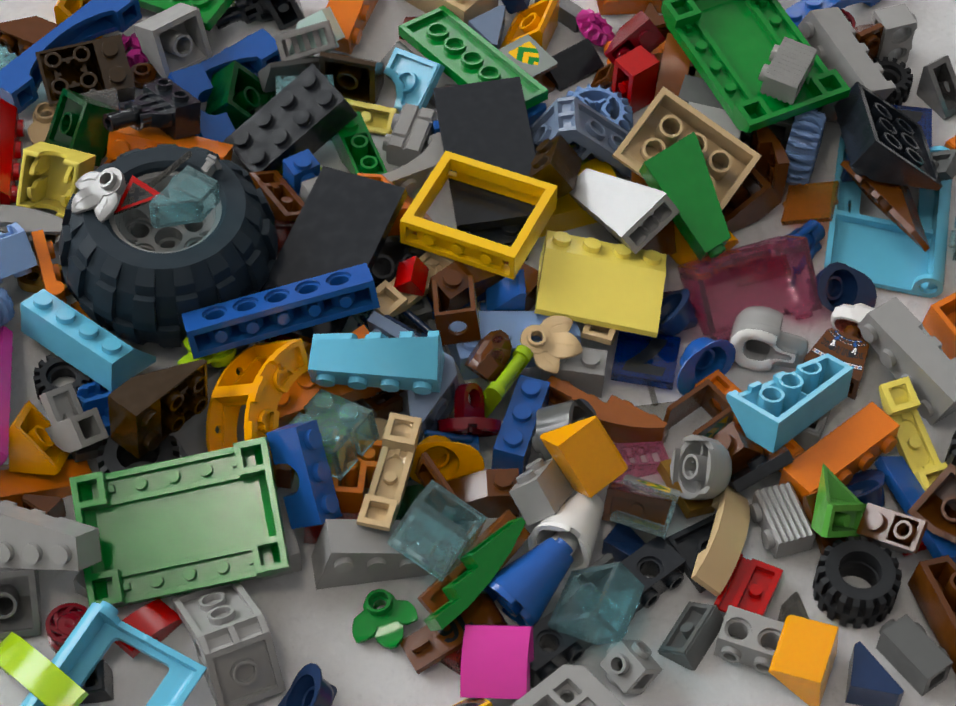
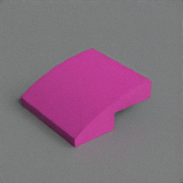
(496, 661)

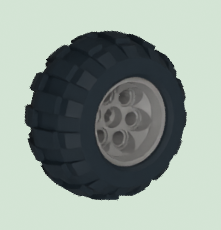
(145, 276)

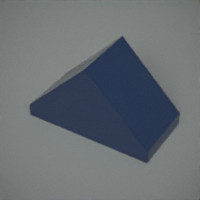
(869, 682)

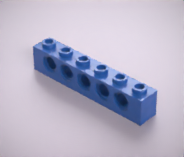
(280, 310)

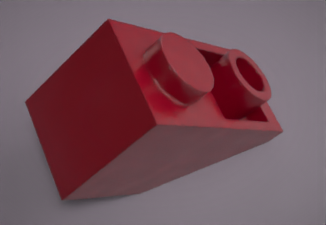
(635, 32)

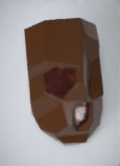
(490, 355)

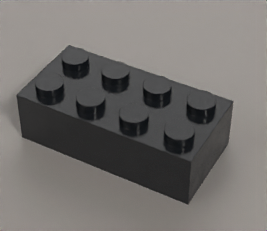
(294, 120)

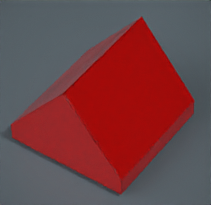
(411, 276)

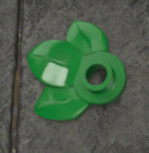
(383, 623)

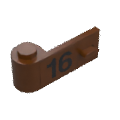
(436, 645)

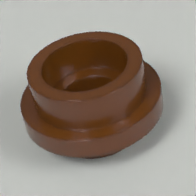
(143, 74)

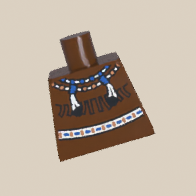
(847, 348)

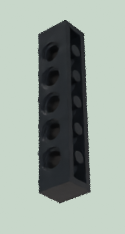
(653, 559)

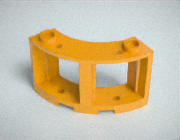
(264, 376)

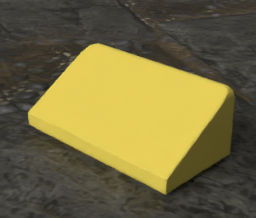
(376, 117)

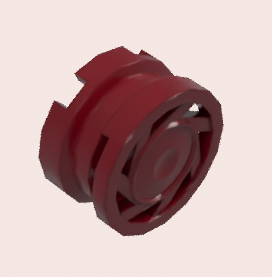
(62, 622)

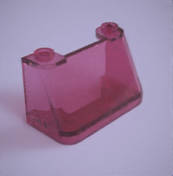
(763, 273)

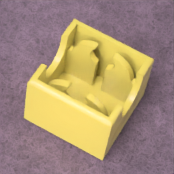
(50, 176)

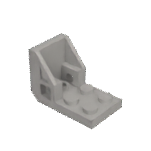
(232, 644)
(569, 687)

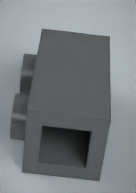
(914, 654)

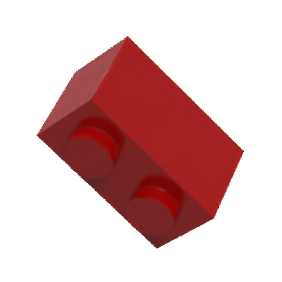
(636, 77)

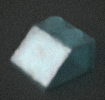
(597, 603)

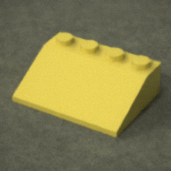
(600, 283)

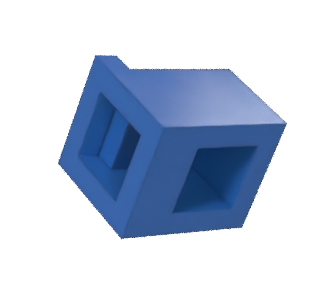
(300, 168)

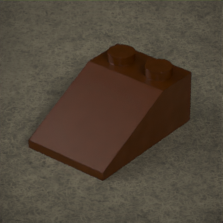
(750, 202)

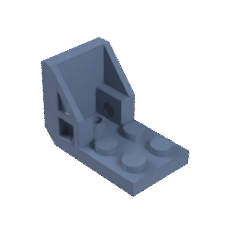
(581, 125)
(431, 406)

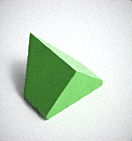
(836, 508)

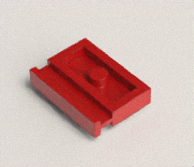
(750, 586)

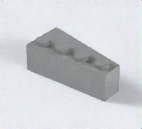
(45, 542)

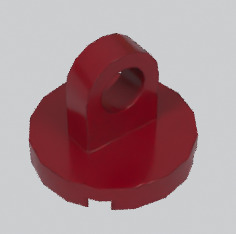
(470, 417)

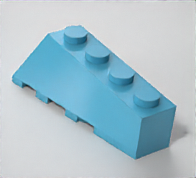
(81, 341)
(378, 361)
(791, 401)

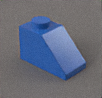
(506, 295)

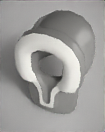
(762, 343)

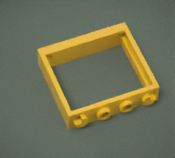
(468, 247)

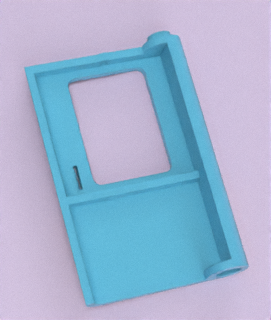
(882, 248)

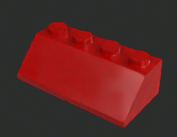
(10, 151)

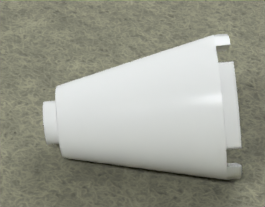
(576, 524)

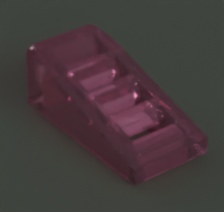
(635, 450)

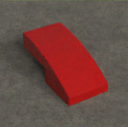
(152, 619)

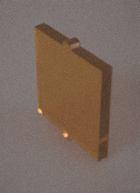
(810, 202)

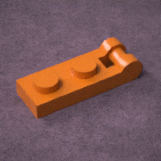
(49, 272)

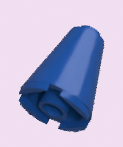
(531, 581)

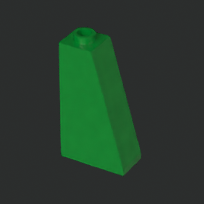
(687, 182)

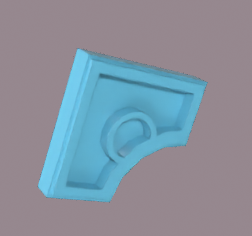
(413, 78)

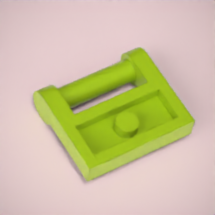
(497, 389)

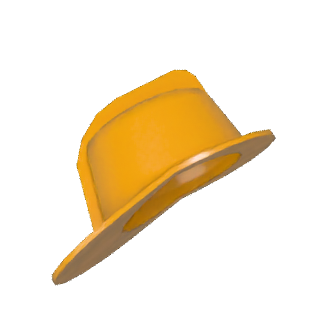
(450, 457)

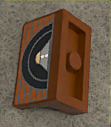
(636, 503)

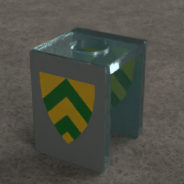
(643, 524)

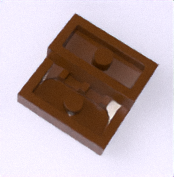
(774, 161)

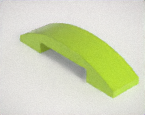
(38, 673)

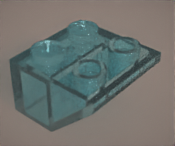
(437, 530)

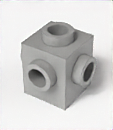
(630, 666)

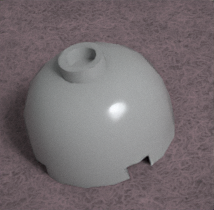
(701, 467)

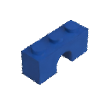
(198, 85)
(518, 427)
(303, 450)

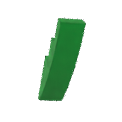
(481, 566)

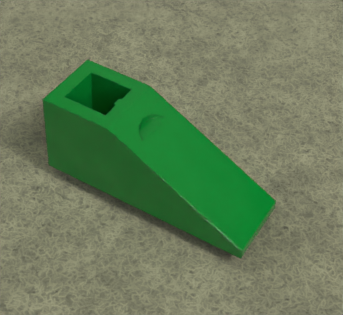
(357, 148)

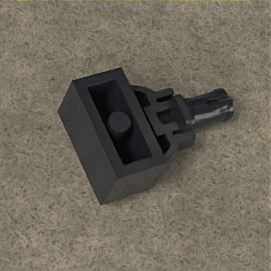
(284, 12)
(162, 107)

